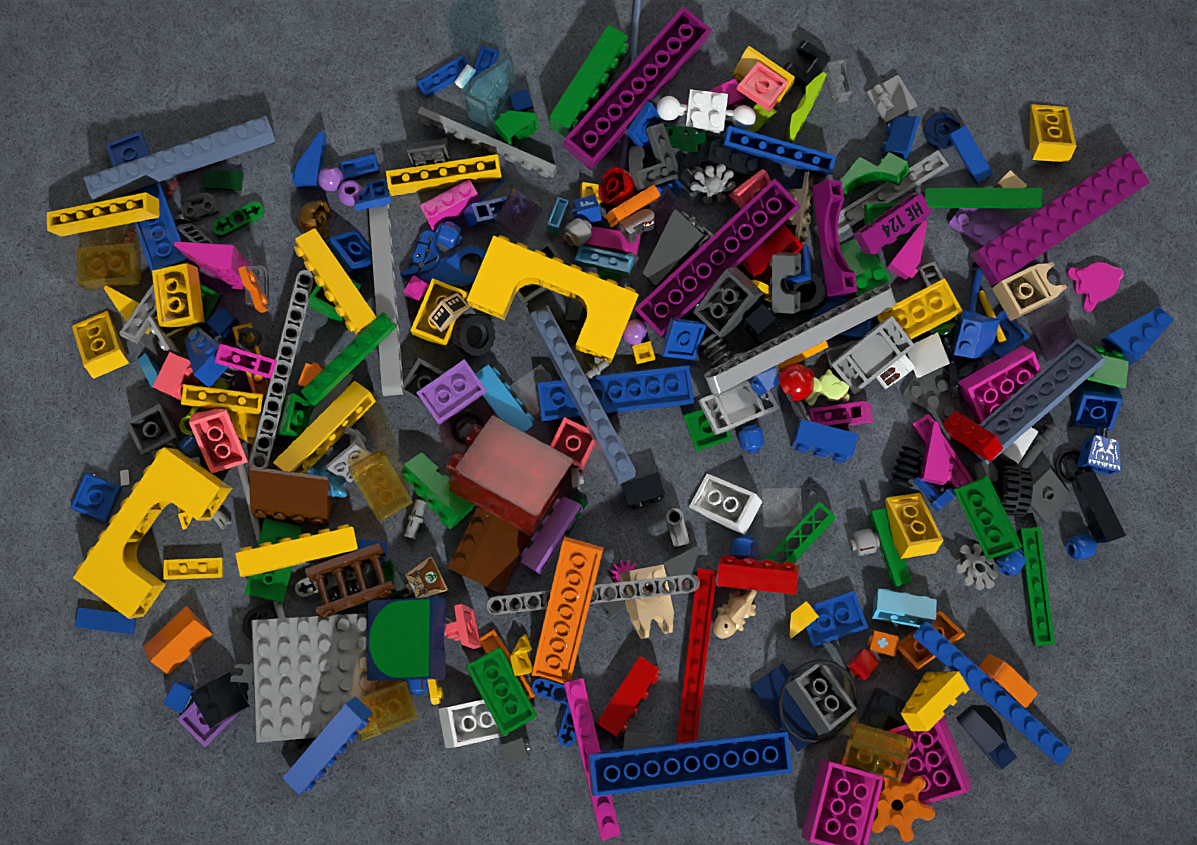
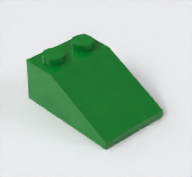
(867, 268)

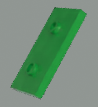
(987, 517)
(273, 584)
(501, 691)

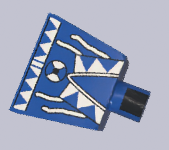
(1100, 453)

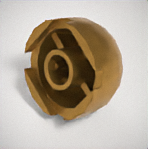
(314, 215)

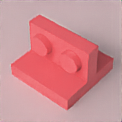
(762, 86)
(748, 190)
(464, 628)

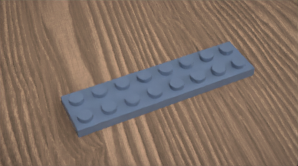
(1042, 393)

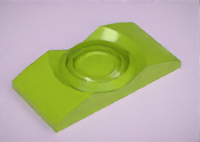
(804, 107)

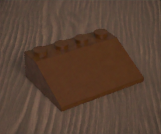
(290, 496)
(489, 551)

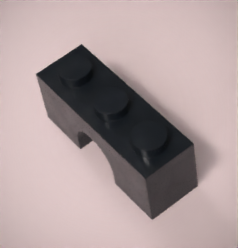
(740, 163)

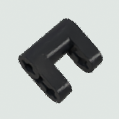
(815, 67)

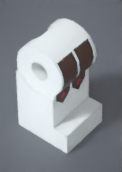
(895, 372)

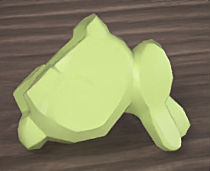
(830, 388)

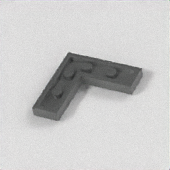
(666, 167)

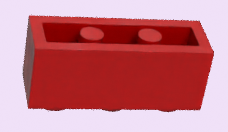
(759, 262)
(972, 436)

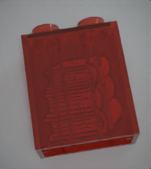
(508, 473)

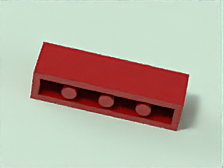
(758, 575)
(628, 695)

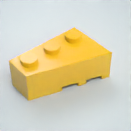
(931, 698)

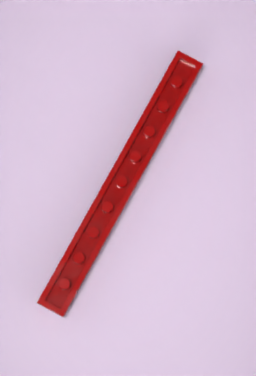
(696, 656)

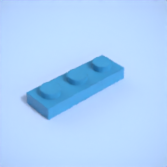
(604, 260)

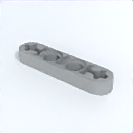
(331, 582)

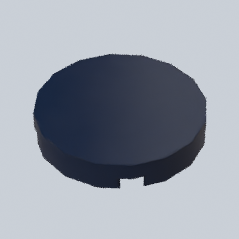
(938, 128)

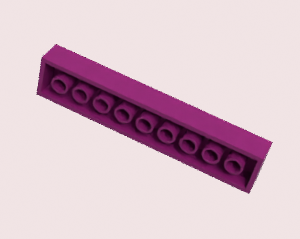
(636, 86)
(1060, 218)
(722, 251)

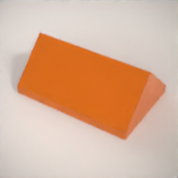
(177, 641)
(916, 654)

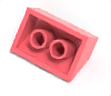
(217, 439)

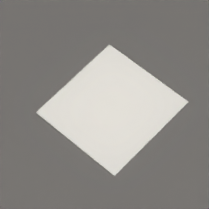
(928, 355)

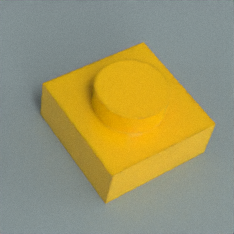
(643, 353)

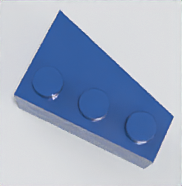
(1139, 335)
(202, 353)

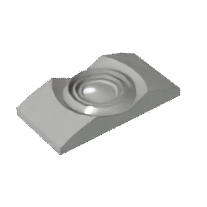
(872, 354)
(736, 407)

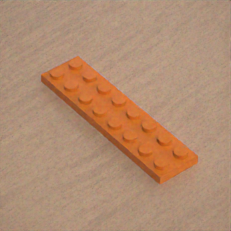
(567, 610)

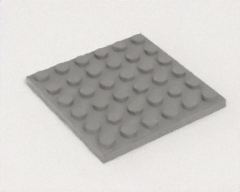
(306, 672)

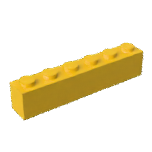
(443, 175)
(103, 214)
(334, 280)
(325, 430)
(297, 551)

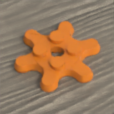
(911, 809)

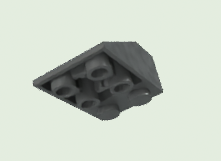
(429, 152)

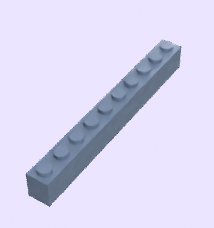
(179, 159)
(583, 395)

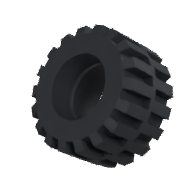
(1015, 490)

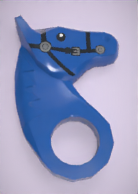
(428, 263)

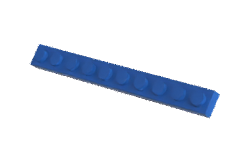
(992, 693)

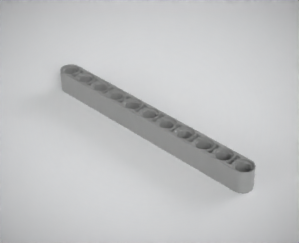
(386, 299)
(800, 339)
(284, 361)
(639, 586)

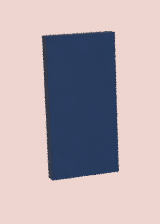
(769, 690)

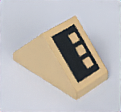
(448, 311)

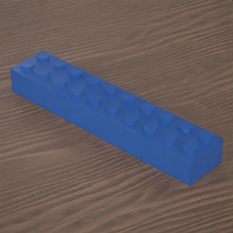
(689, 763)

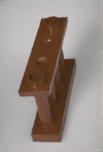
(337, 566)

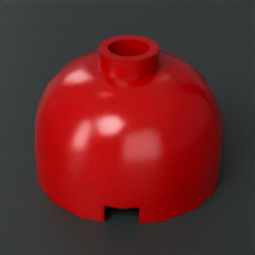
(616, 187)
(797, 381)

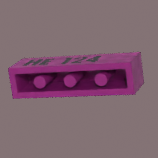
(892, 223)

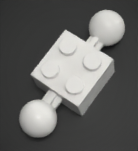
(706, 112)

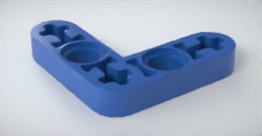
(564, 701)

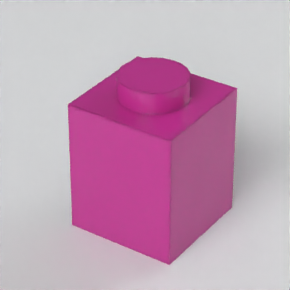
(416, 290)

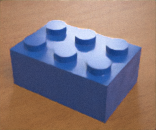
(824, 441)

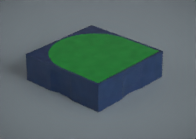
(406, 639)

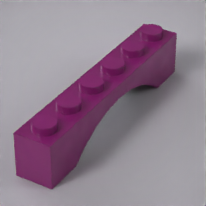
(828, 202)

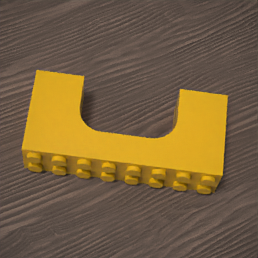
(512, 266)
(113, 564)

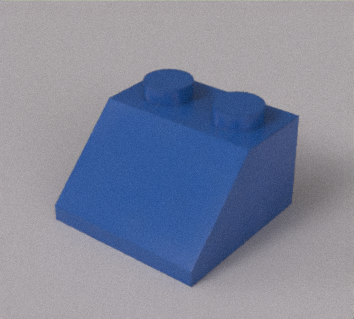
(900, 136)
(351, 252)
(975, 335)
(1096, 405)

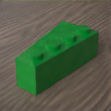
(435, 490)

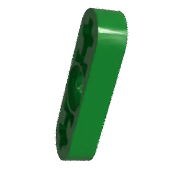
(228, 230)

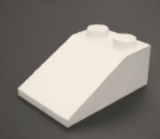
(726, 503)
(467, 724)

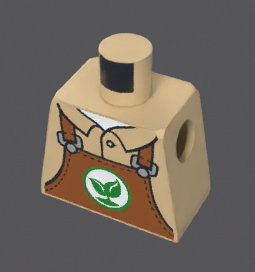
(425, 580)

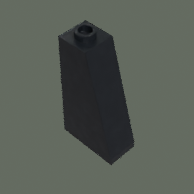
(1096, 507)

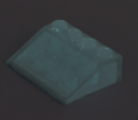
(489, 92)

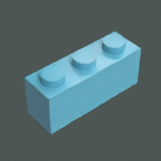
(903, 608)

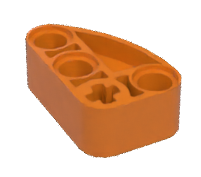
(1008, 680)

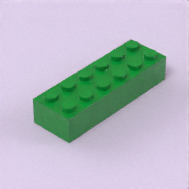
(589, 81)

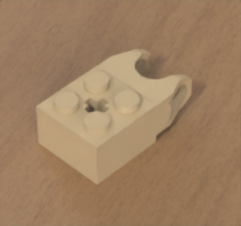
(1027, 291)
(649, 608)

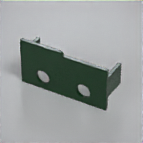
(680, 141)

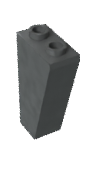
(673, 247)

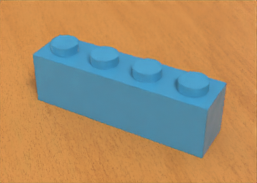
(502, 402)

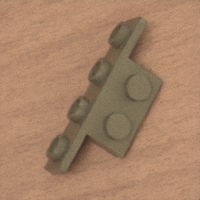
(802, 216)

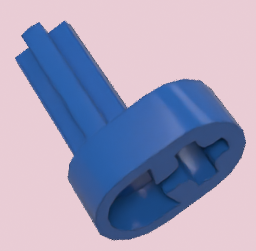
(938, 500)

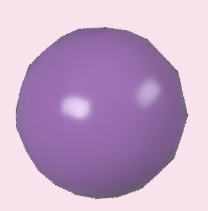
(330, 178)
(349, 192)
(635, 332)

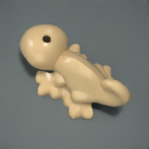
(732, 616)

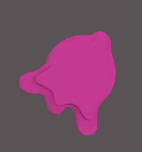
(1096, 282)

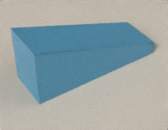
(557, 216)
(149, 368)

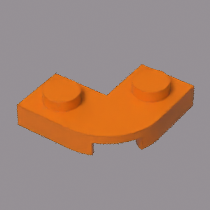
(250, 282)

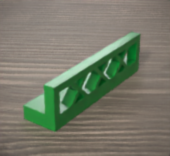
(808, 541)
(895, 566)

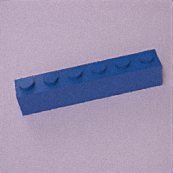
(778, 151)
(327, 745)

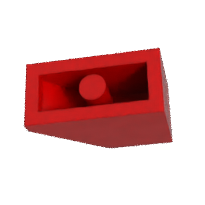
(862, 664)

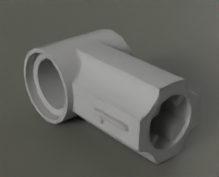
(678, 529)

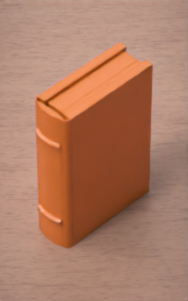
(632, 205)

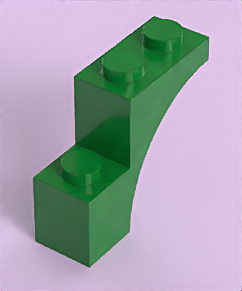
(890, 169)

